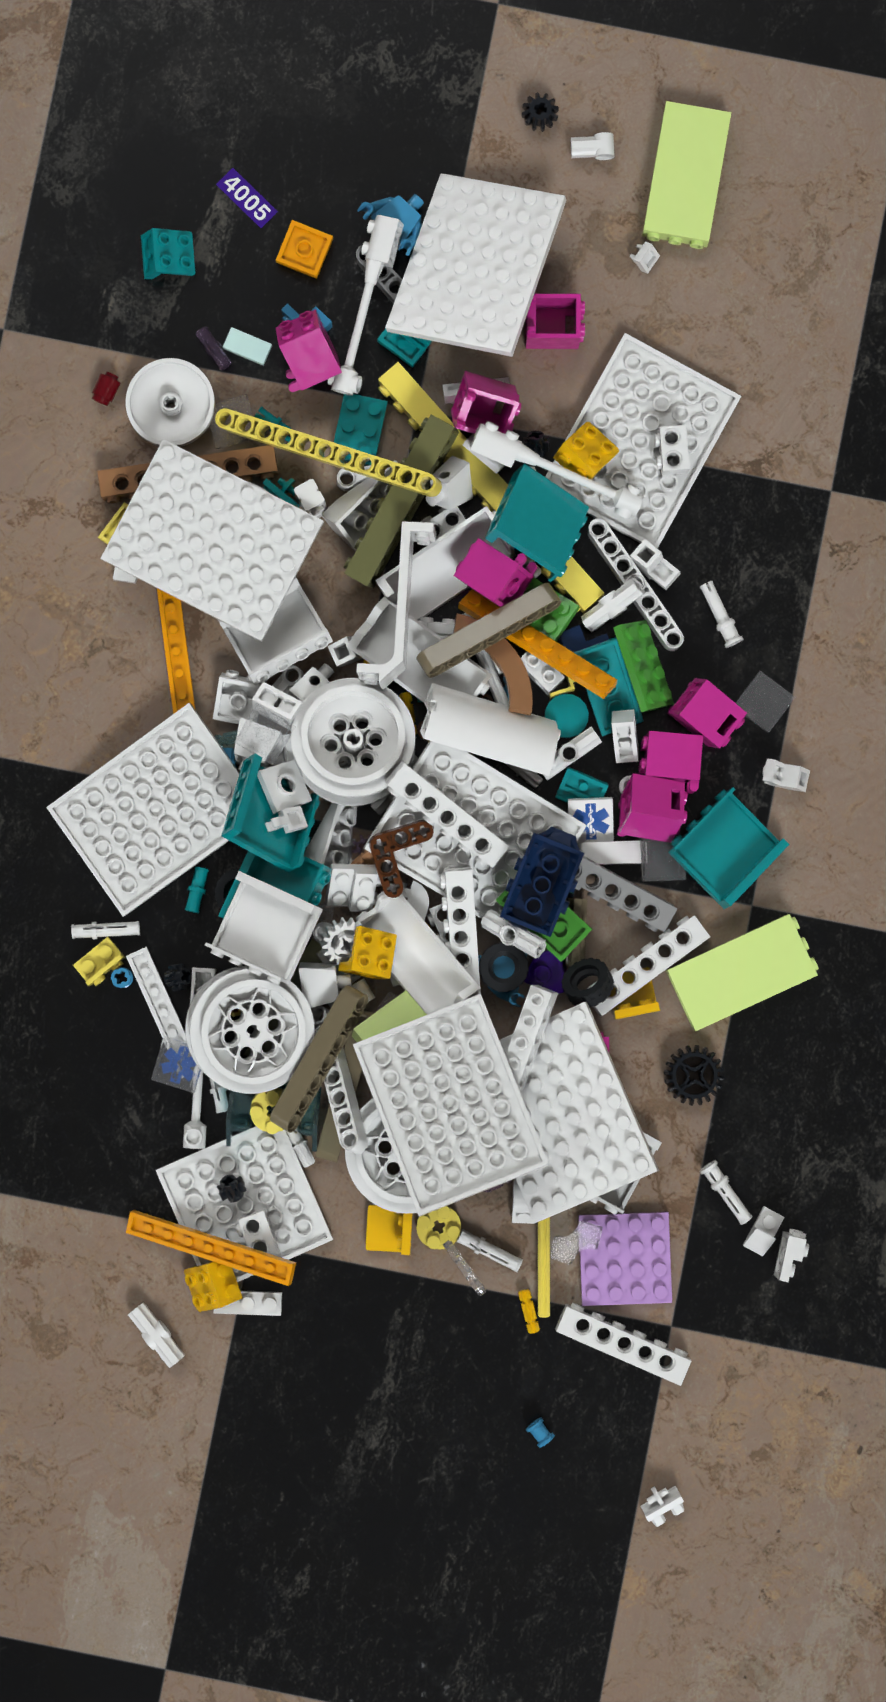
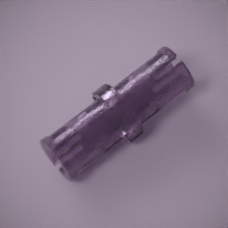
(213, 348)

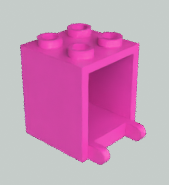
(547, 321)
(307, 351)
(477, 400)
(494, 573)
(708, 713)
(672, 757)
(652, 808)

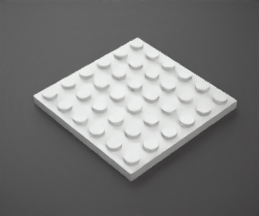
(272, 1183)

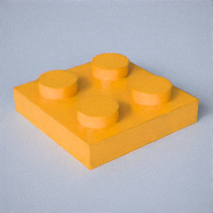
(304, 249)

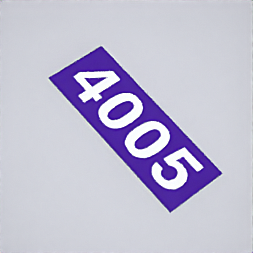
(246, 198)

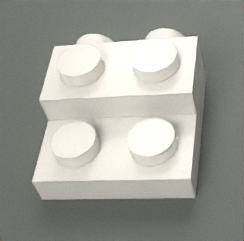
(234, 697)
(353, 886)
(792, 1247)

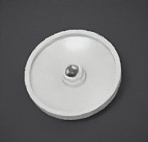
(166, 383)

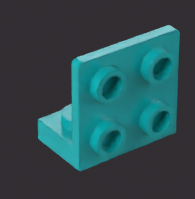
(167, 253)

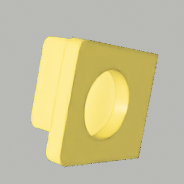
(571, 688)

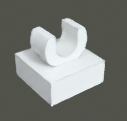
(645, 257)

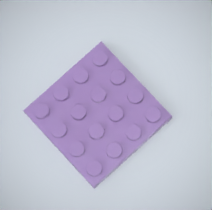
(629, 1261)

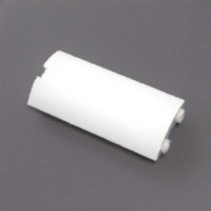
(436, 564)
(376, 645)
(490, 730)
(420, 957)

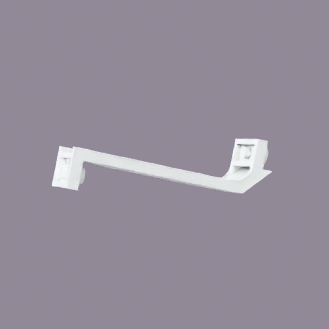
(385, 673)

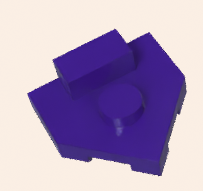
(547, 972)

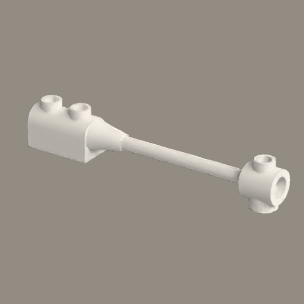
(379, 253)
(507, 449)
(195, 1130)

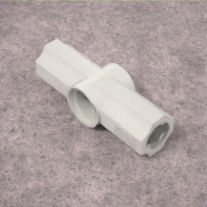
(612, 604)
(581, 744)
(504, 929)
(156, 1335)

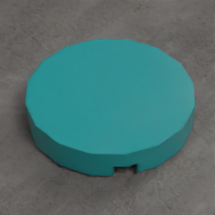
(569, 713)

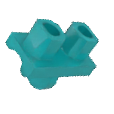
(287, 486)

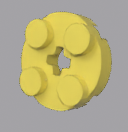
(259, 1110)
(432, 1238)

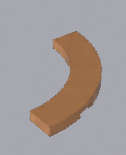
(512, 667)

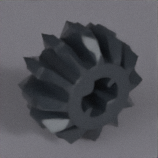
(546, 117)

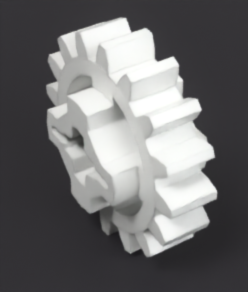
(332, 941)

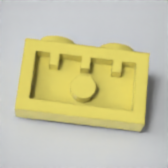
(99, 961)

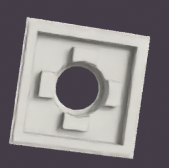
(276, 796)

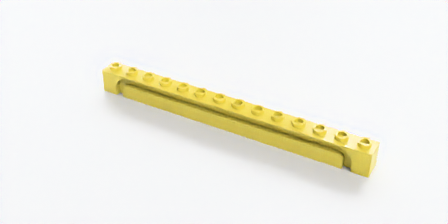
(488, 485)

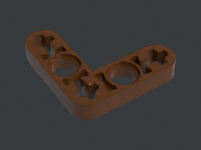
(391, 846)

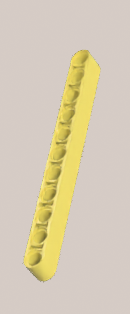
(337, 454)

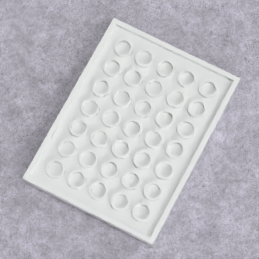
(476, 264)
(628, 405)
(212, 540)
(489, 797)
(151, 809)
(450, 1105)
(579, 1118)

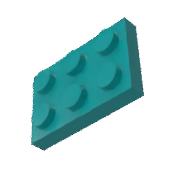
(360, 424)

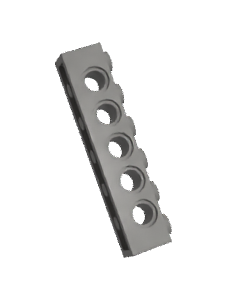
(662, 912)

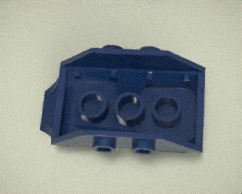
(543, 881)

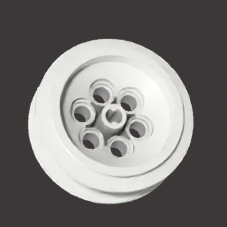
(348, 703)
(210, 1020)
(370, 1170)

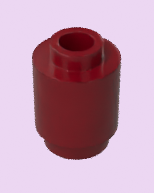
(105, 388)

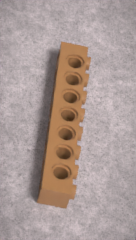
(264, 454)

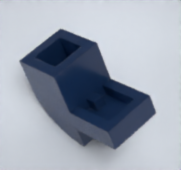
(574, 639)

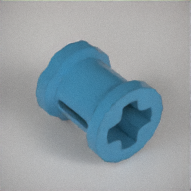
(128, 974)
(540, 1432)

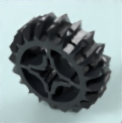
(700, 1067)

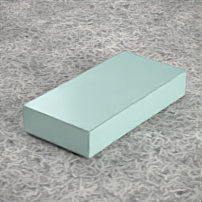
(247, 346)

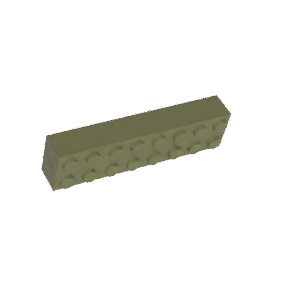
(399, 504)

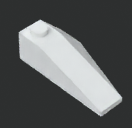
(355, 508)
(333, 837)

